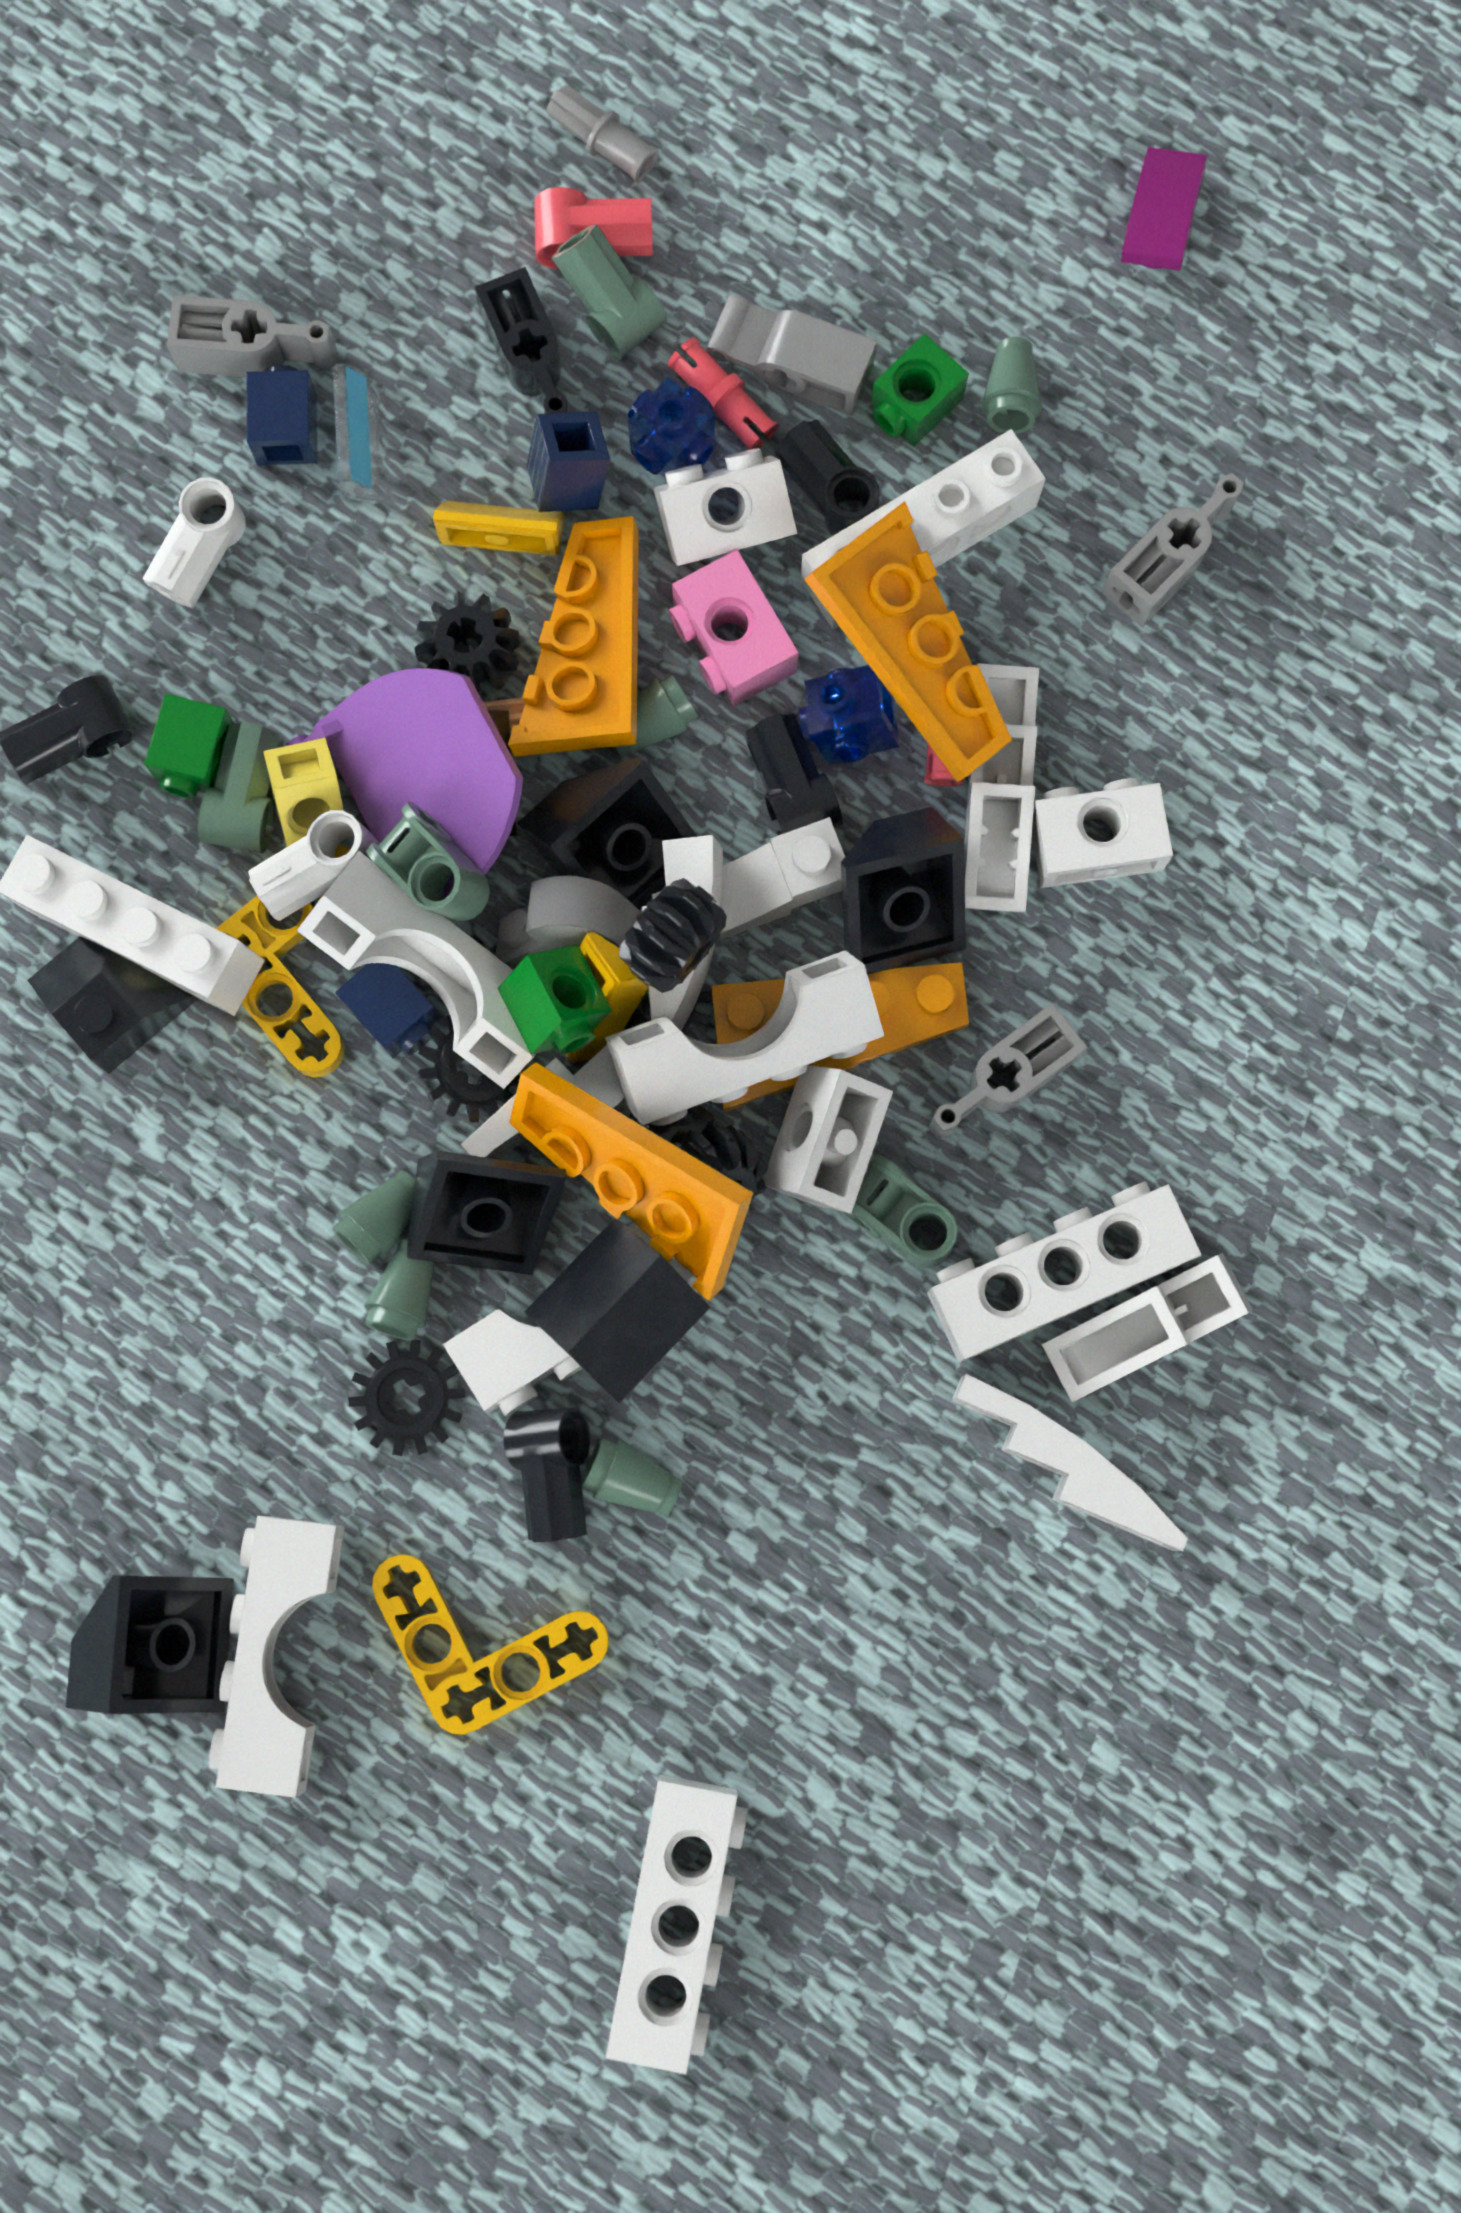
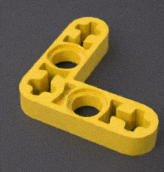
(270, 944)
(460, 1665)

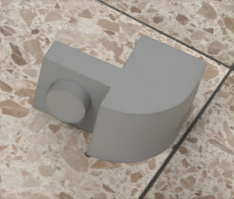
(561, 916)

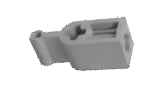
(241, 337)
(795, 352)
(1155, 568)
(1013, 1055)

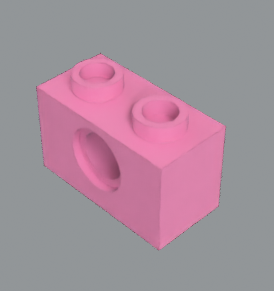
(730, 594)

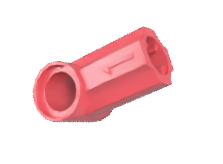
(567, 211)

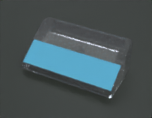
(361, 436)

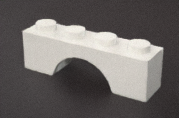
(375, 921)
(131, 924)
(821, 1014)
(507, 1358)
(264, 1738)

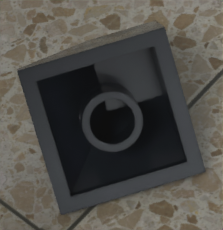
(609, 829)
(904, 891)
(107, 1001)
(152, 1646)

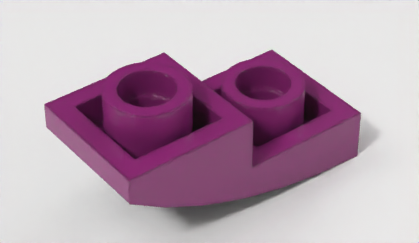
(1163, 209)

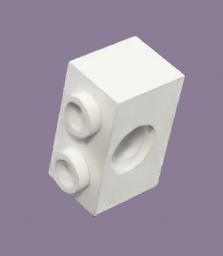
(761, 512)
(1070, 856)
(827, 1138)

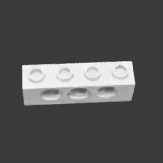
(952, 506)
(1159, 1245)
(640, 2028)

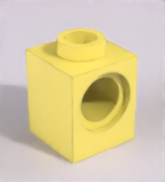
(302, 785)

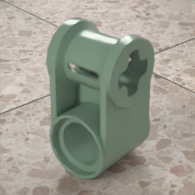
(423, 859)
(899, 1209)

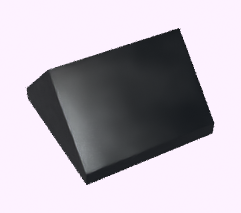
(482, 1211)
(618, 1309)

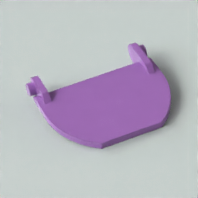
(430, 744)

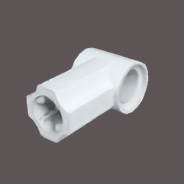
(195, 548)
(309, 865)

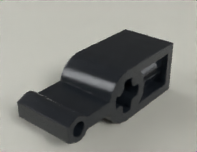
(527, 336)

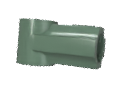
(618, 305)
(241, 800)

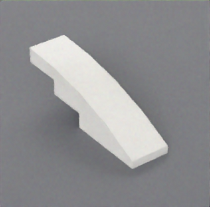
(1003, 799)
(1087, 1478)

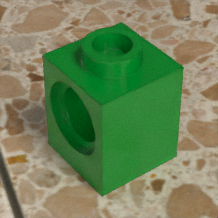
(924, 369)
(187, 746)
(555, 1000)

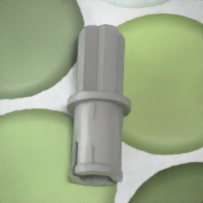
(602, 133)

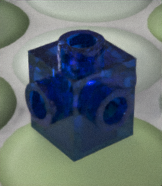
(671, 428)
(849, 715)

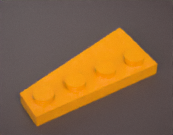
(897, 620)
(589, 648)
(910, 1001)
(662, 1189)

